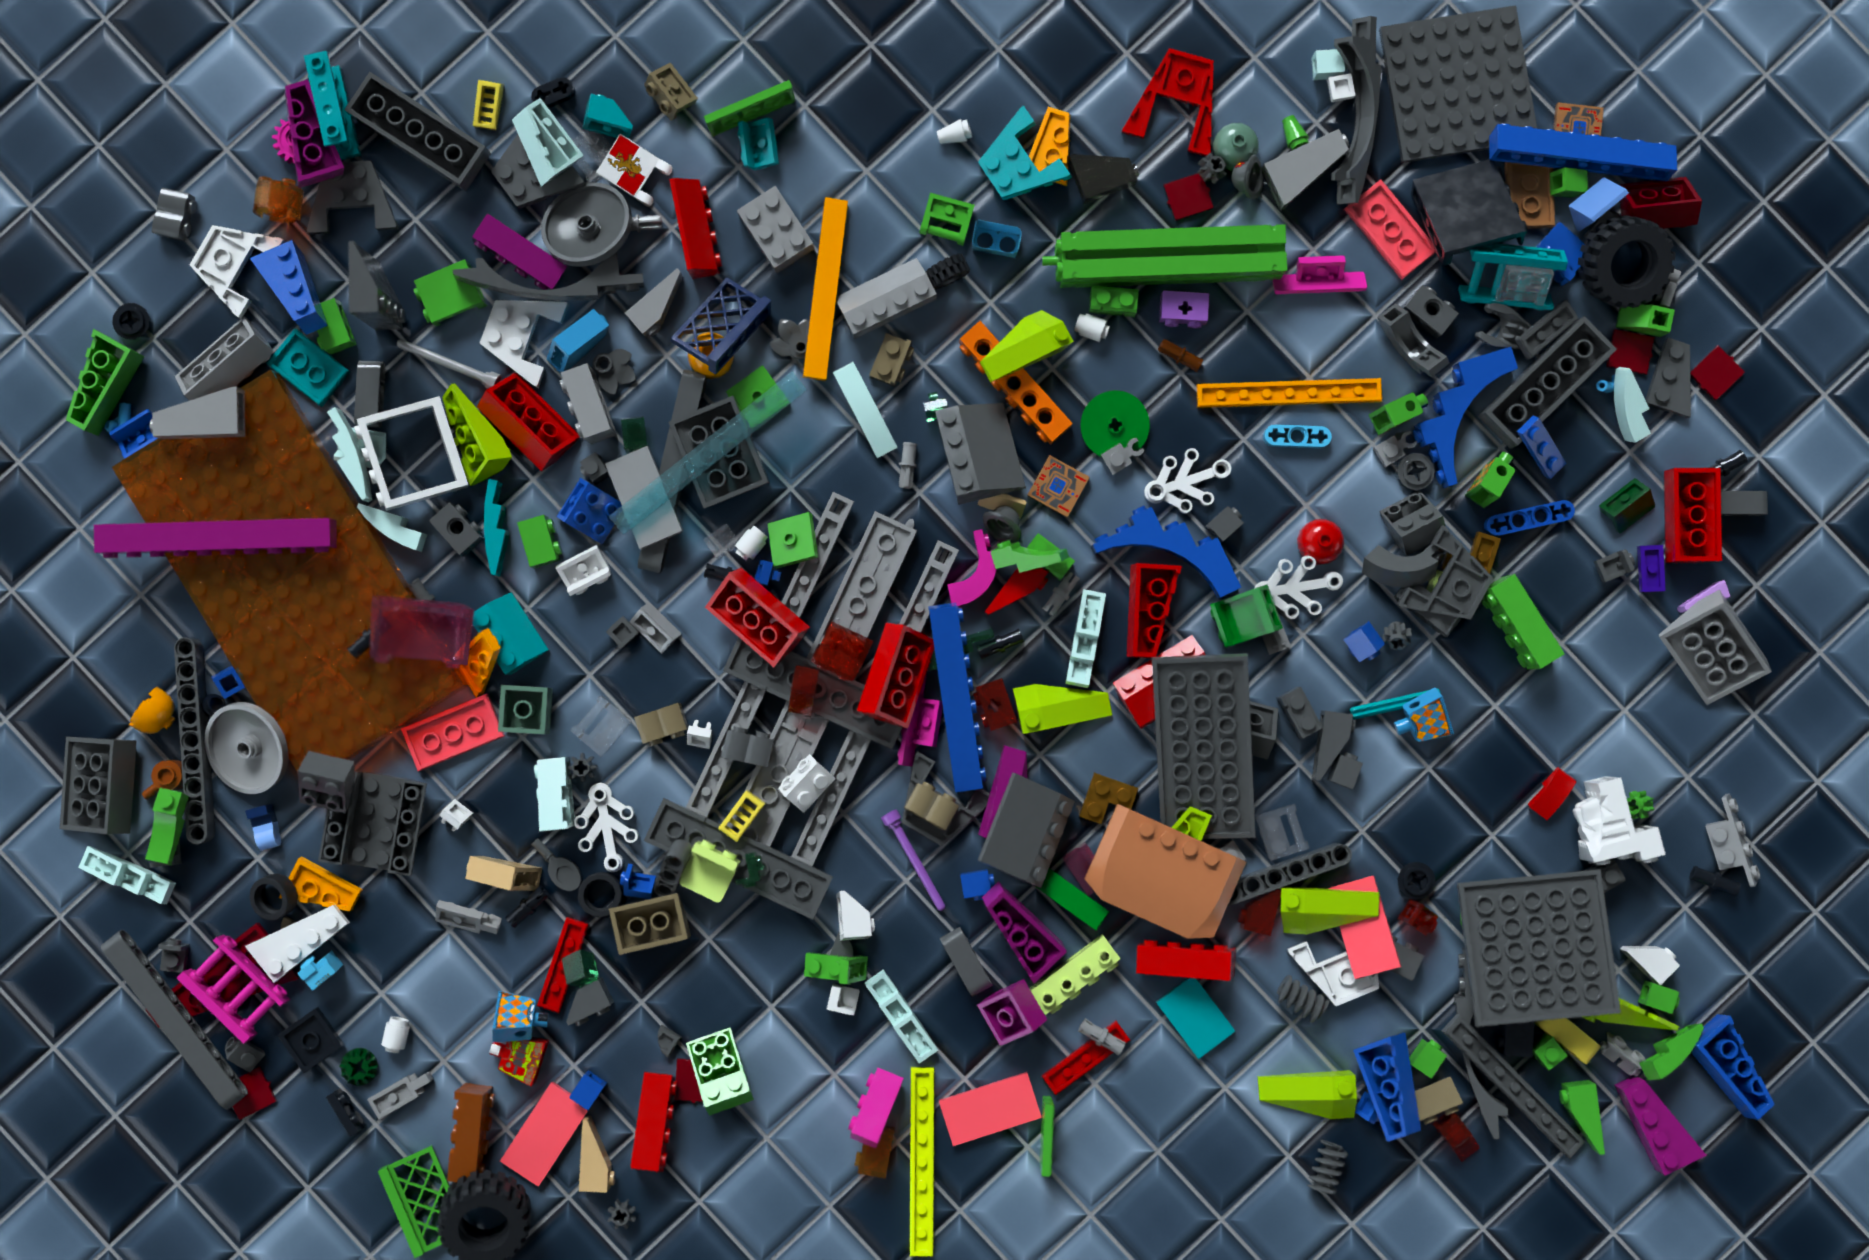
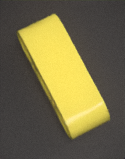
(1570, 1038)

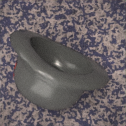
(1248, 177)
(1003, 524)

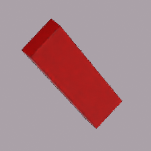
(555, 985)
(1080, 1061)

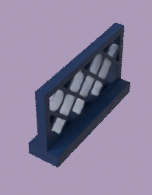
(739, 332)

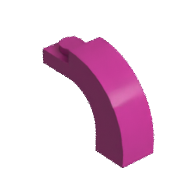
(976, 585)

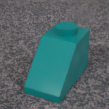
(606, 117)

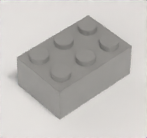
(775, 229)
(587, 404)

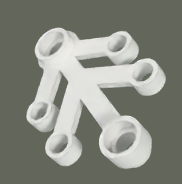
(1183, 482)
(1294, 587)
(605, 823)

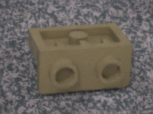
(669, 90)
(890, 360)

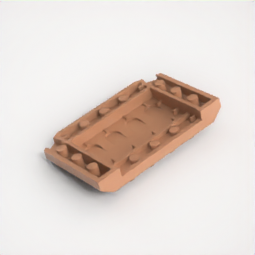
(1163, 874)

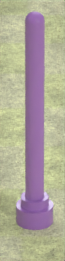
(892, 821)

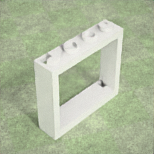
(448, 441)

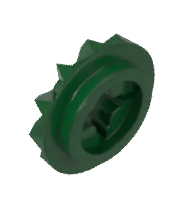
(369, 1066)

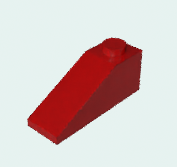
(1018, 587)

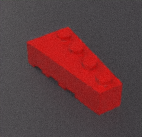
(1149, 606)
(1186, 960)
(653, 1122)

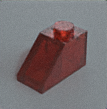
(803, 690)
(1260, 913)
(1418, 917)
(1456, 1136)

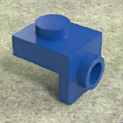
(637, 884)

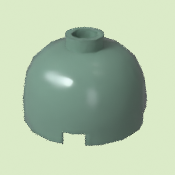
(1235, 144)

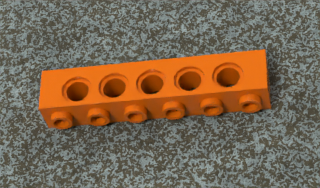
(1049, 432)

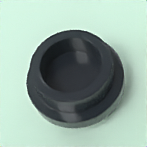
(212, 703)

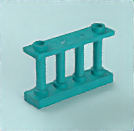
(330, 101)
(1509, 255)

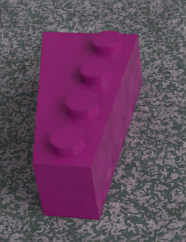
(311, 157)
(519, 252)
(1028, 937)
(1658, 1129)

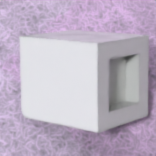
(843, 999)

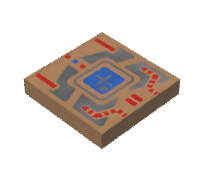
(1578, 118)
(1058, 486)

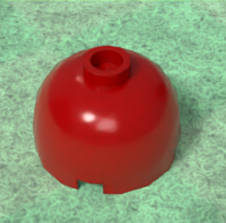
(1320, 540)

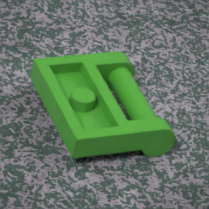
(947, 211)

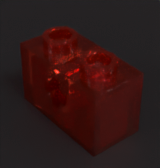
(1005, 713)

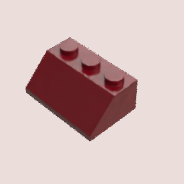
(1662, 202)

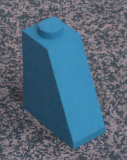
(577, 341)

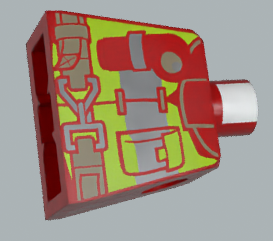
(521, 1058)

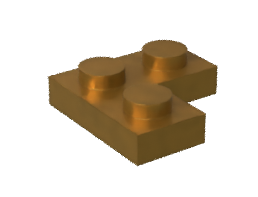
(1483, 550)
(1105, 791)

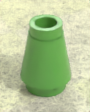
(1294, 133)

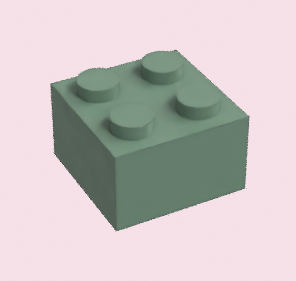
(525, 709)

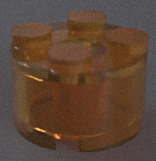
(278, 199)

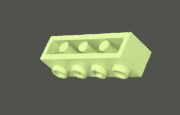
(1074, 974)

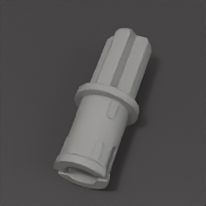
(646, 223)
(907, 465)

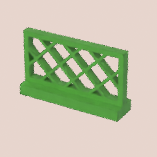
(402, 1205)

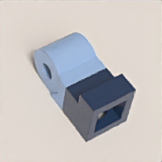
(264, 826)

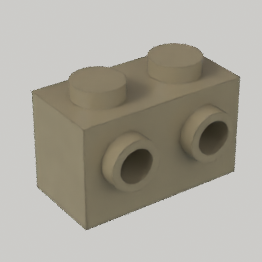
(1437, 1099)

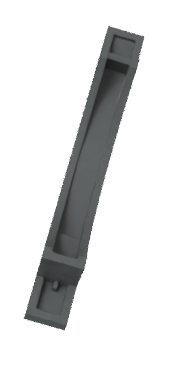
(1360, 58)
(603, 278)
(1489, 1105)

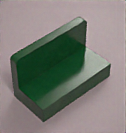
(1628, 505)

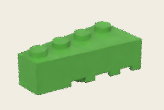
(102, 382)

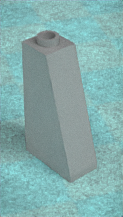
(1301, 167)
(204, 417)

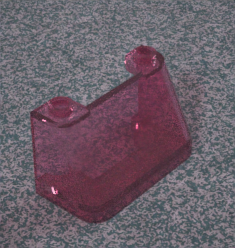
(420, 630)

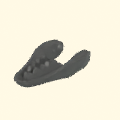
(1511, 326)

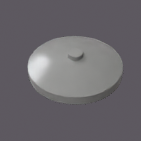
(246, 747)

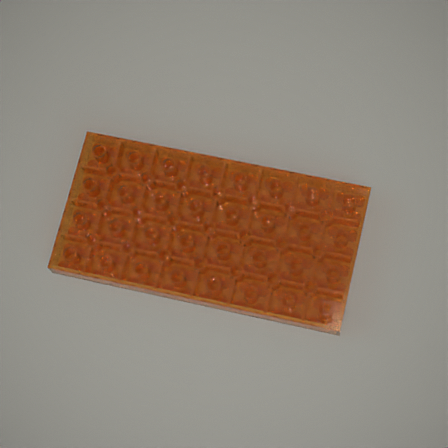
(289, 613)

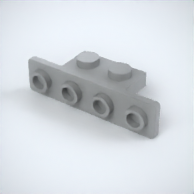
(1729, 842)

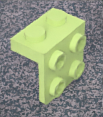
(709, 871)

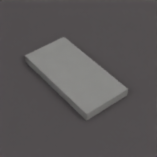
(630, 476)

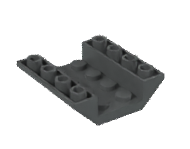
(378, 825)

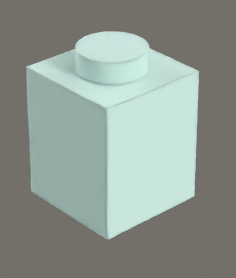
(1327, 64)

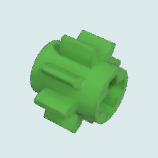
(1639, 804)

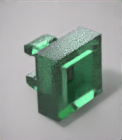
(933, 405)

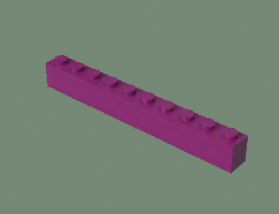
(215, 536)

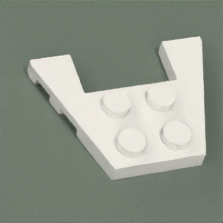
(224, 257)
(512, 328)
(1333, 975)

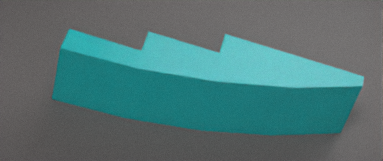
(495, 537)

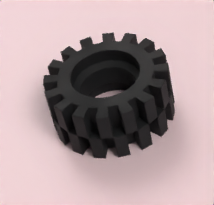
(948, 271)

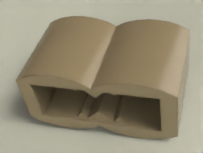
(662, 723)
(931, 806)

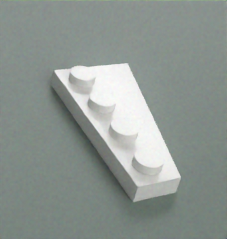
(291, 945)

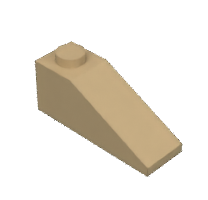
(594, 1161)

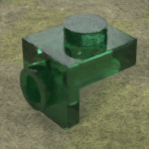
(633, 433)
(754, 865)

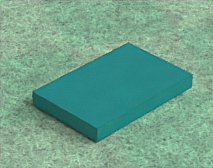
(308, 367)
(1195, 1016)

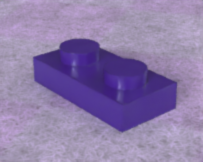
(1651, 568)

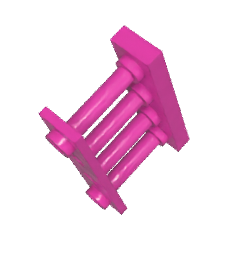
(210, 995)

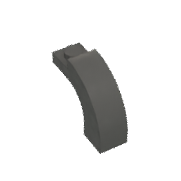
(1409, 343)
(1402, 571)

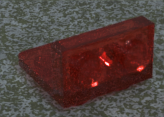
(842, 652)

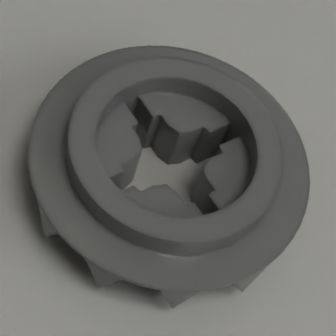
(1419, 461)

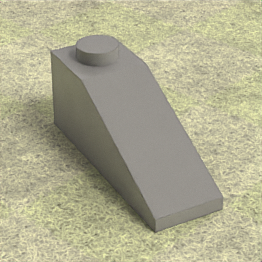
(654, 306)

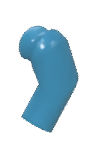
(1605, 386)
(124, 416)

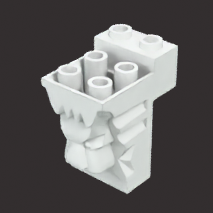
(1608, 827)

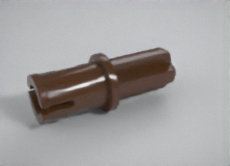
(1180, 355)

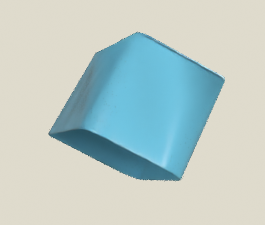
(992, 228)

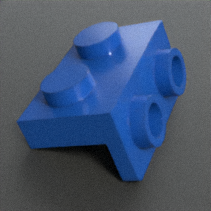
(134, 434)

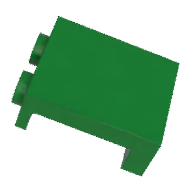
(1245, 616)

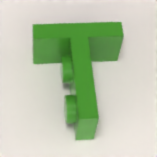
(836, 967)

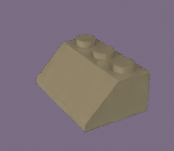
(649, 923)

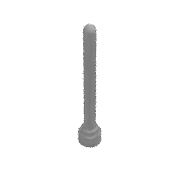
(487, 379)

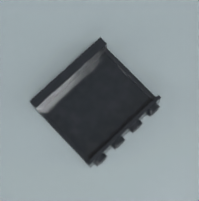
(1467, 209)

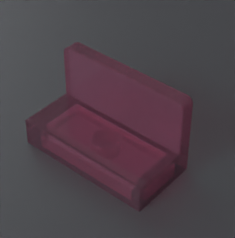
(1079, 862)

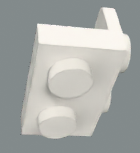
(584, 571)
(806, 783)

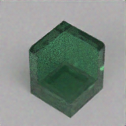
(580, 968)

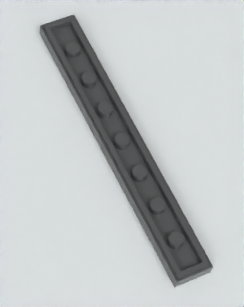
(1513, 1086)

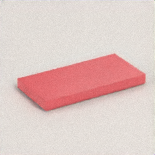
(1391, 229)
(452, 732)
(1369, 940)
(990, 1108)
(544, 1134)

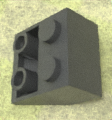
(1412, 522)
(326, 781)

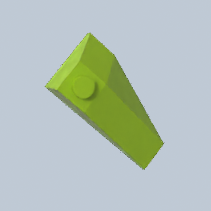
(1052, 706)
(1634, 1016)
(1317, 1093)

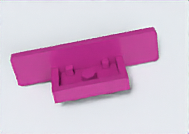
(1320, 275)
(922, 727)

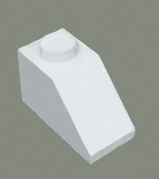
(853, 918)
(1652, 961)

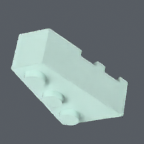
(545, 141)
(554, 794)

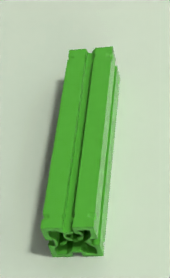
(1170, 256)

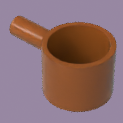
(165, 775)

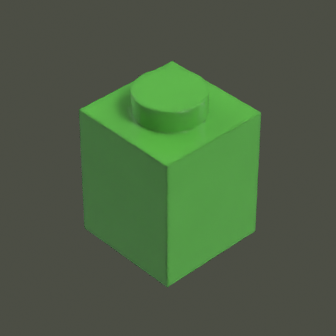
(1568, 182)
(1659, 997)
(1548, 1051)
(1427, 1057)

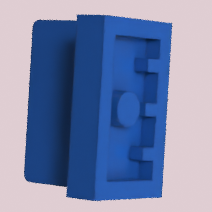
(1563, 239)
(589, 511)

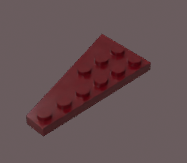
(195, 1007)

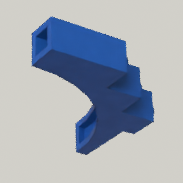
(1451, 404)
(1146, 531)

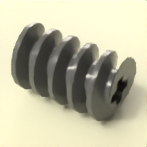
(1302, 998)
(1328, 1167)

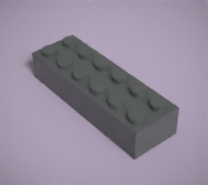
(417, 131)
(1548, 380)

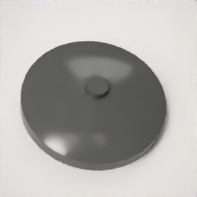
(586, 224)

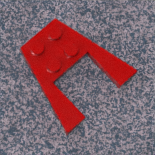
(1183, 79)

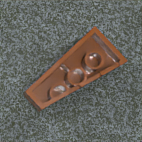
(471, 1130)

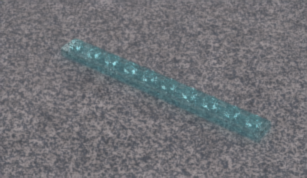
(708, 453)

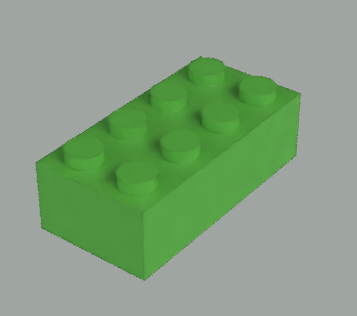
(1521, 623)

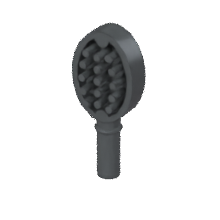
(560, 869)

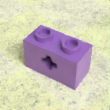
(1195, 303)

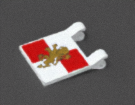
(630, 167)

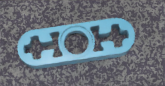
(1280, 429)

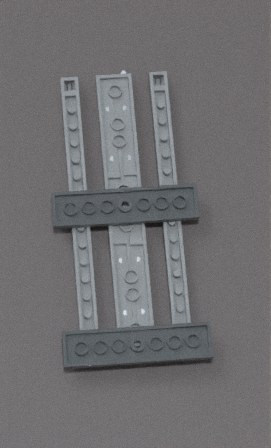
(856, 606)

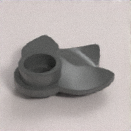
(790, 337)
(616, 372)

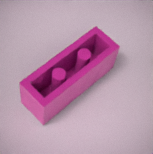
(875, 1107)

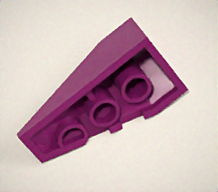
(1010, 762)

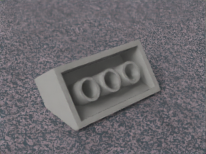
(886, 298)
(225, 361)

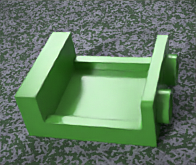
(445, 295)

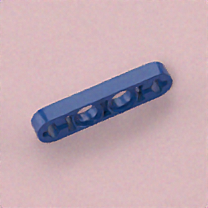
(1529, 518)

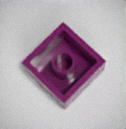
(1012, 1012)

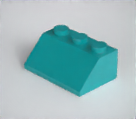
(514, 632)

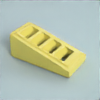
(479, 104)
(752, 798)

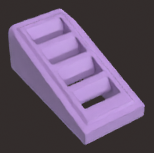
(1719, 585)

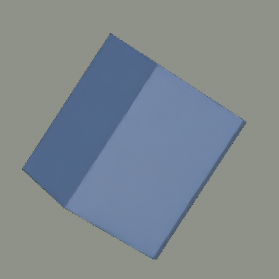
(1595, 202)

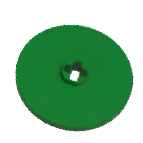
(1124, 409)

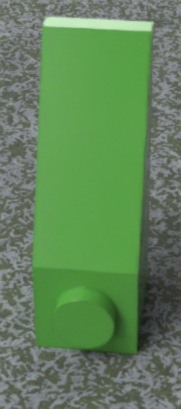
(1582, 1105)

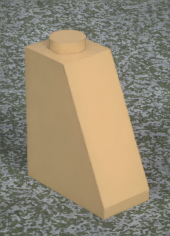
(503, 873)

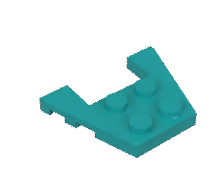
(1011, 167)

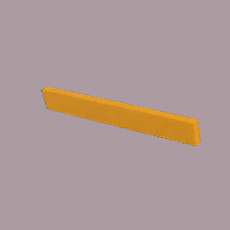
(825, 289)
(1289, 393)

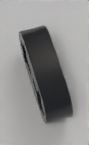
(552, 87)

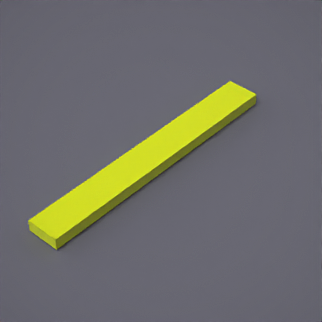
(922, 1161)

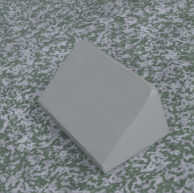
(655, 627)

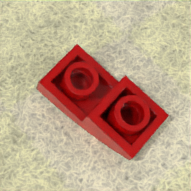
(1553, 793)

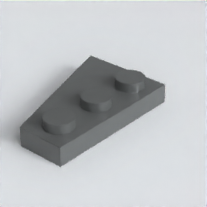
(1671, 379)

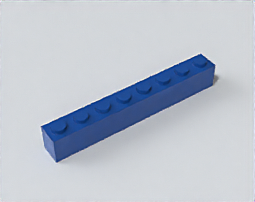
(1582, 151)
(955, 696)

